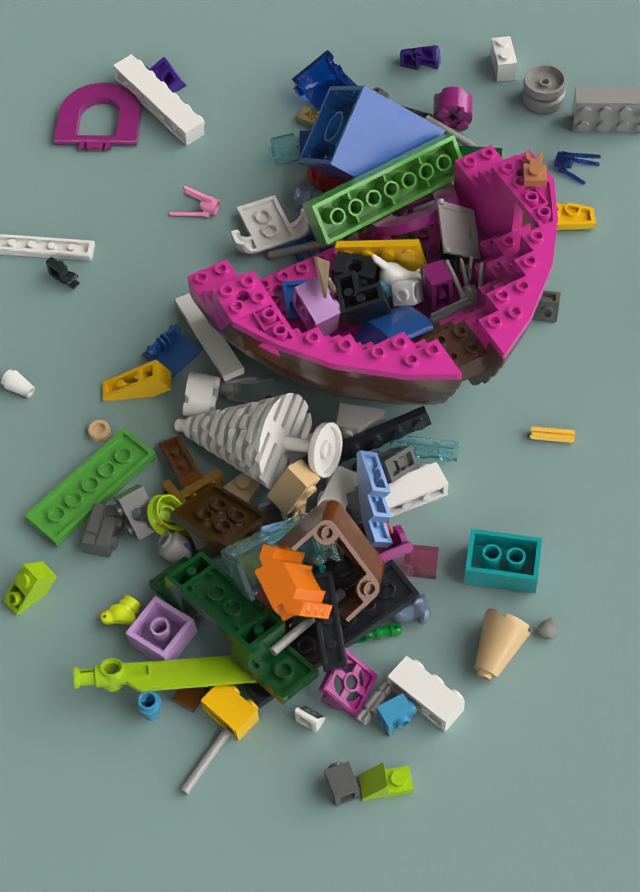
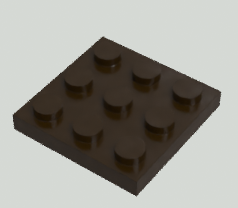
(219, 517)

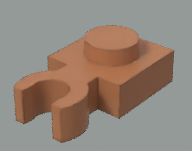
(534, 171)

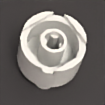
(201, 394)

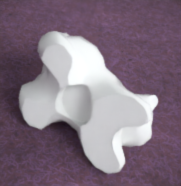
(393, 272)

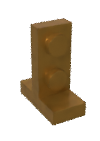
(194, 488)

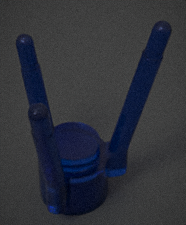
(566, 159)

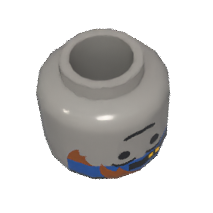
(174, 546)

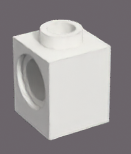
(407, 292)

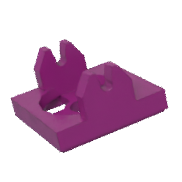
(398, 547)
(338, 702)

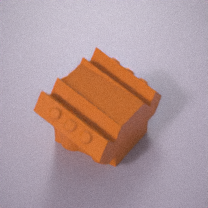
(290, 584)

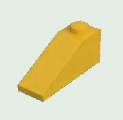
(141, 382)

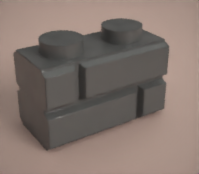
(102, 530)

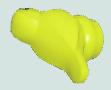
(121, 613)

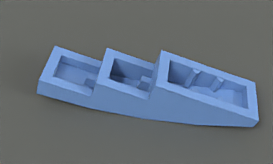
(372, 494)

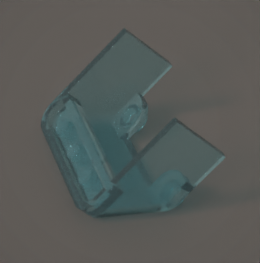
(243, 556)

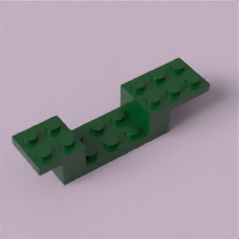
(246, 623)

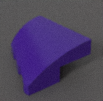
(425, 56)
(165, 72)

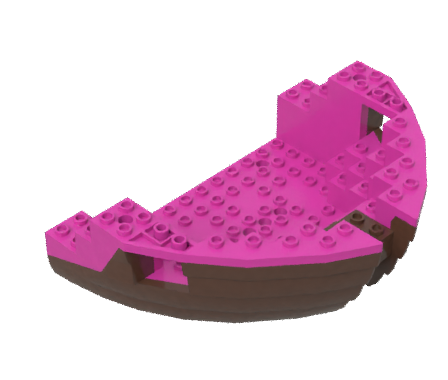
(517, 252)

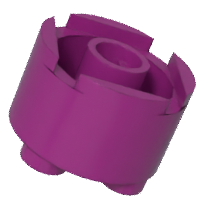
(453, 107)

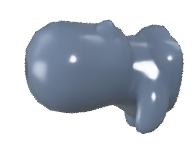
(302, 195)
(418, 609)

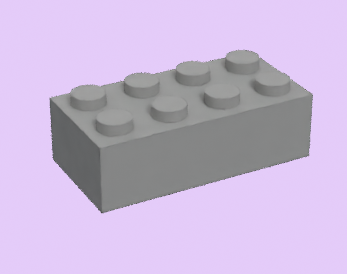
(606, 109)

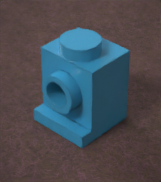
(396, 713)

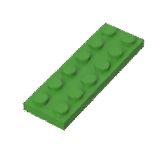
(92, 482)

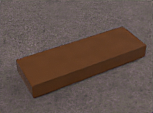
(180, 460)

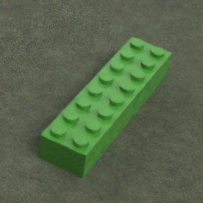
(383, 189)

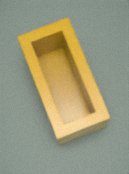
(230, 709)

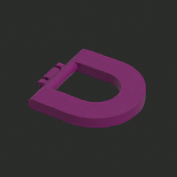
(94, 94)
(395, 226)

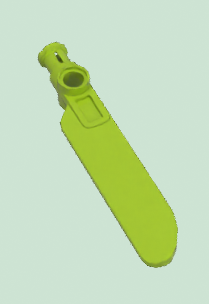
(162, 674)

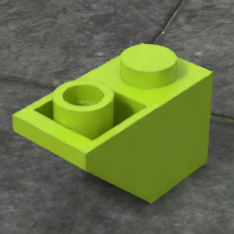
(29, 586)

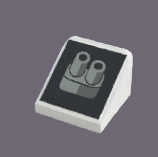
(309, 718)

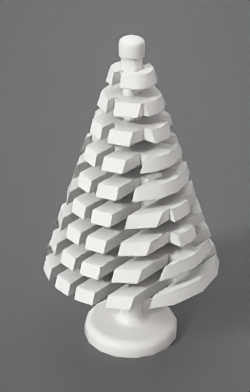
(266, 437)

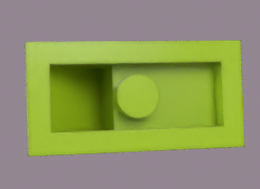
(384, 782)

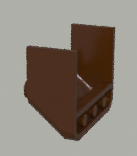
(330, 523)

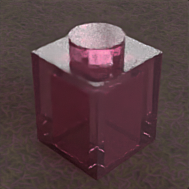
(422, 561)

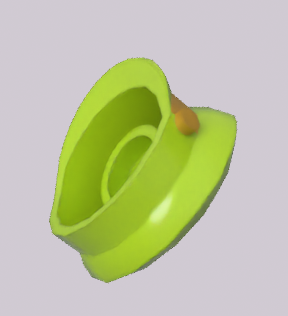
(160, 511)

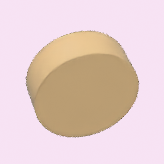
(99, 430)

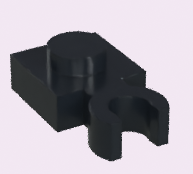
(60, 272)

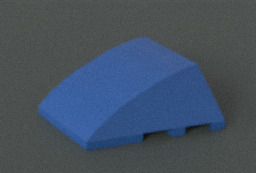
(399, 320)

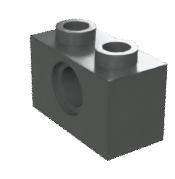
(126, 503)

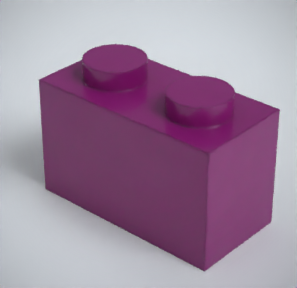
(437, 285)

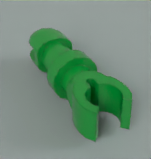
(392, 630)

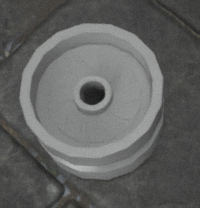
(544, 88)

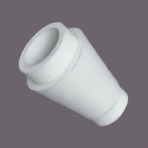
(17, 383)

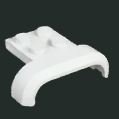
(267, 226)

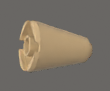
(499, 642)

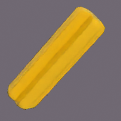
(552, 434)

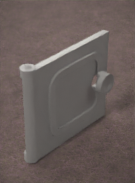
(458, 230)

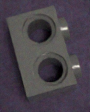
(398, 462)

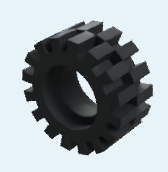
(343, 570)

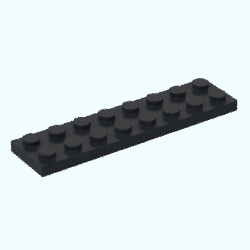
(394, 595)

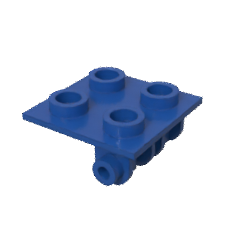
(172, 350)

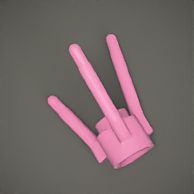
(208, 204)

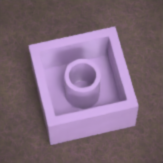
(314, 308)
(161, 631)

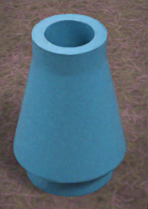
(149, 705)

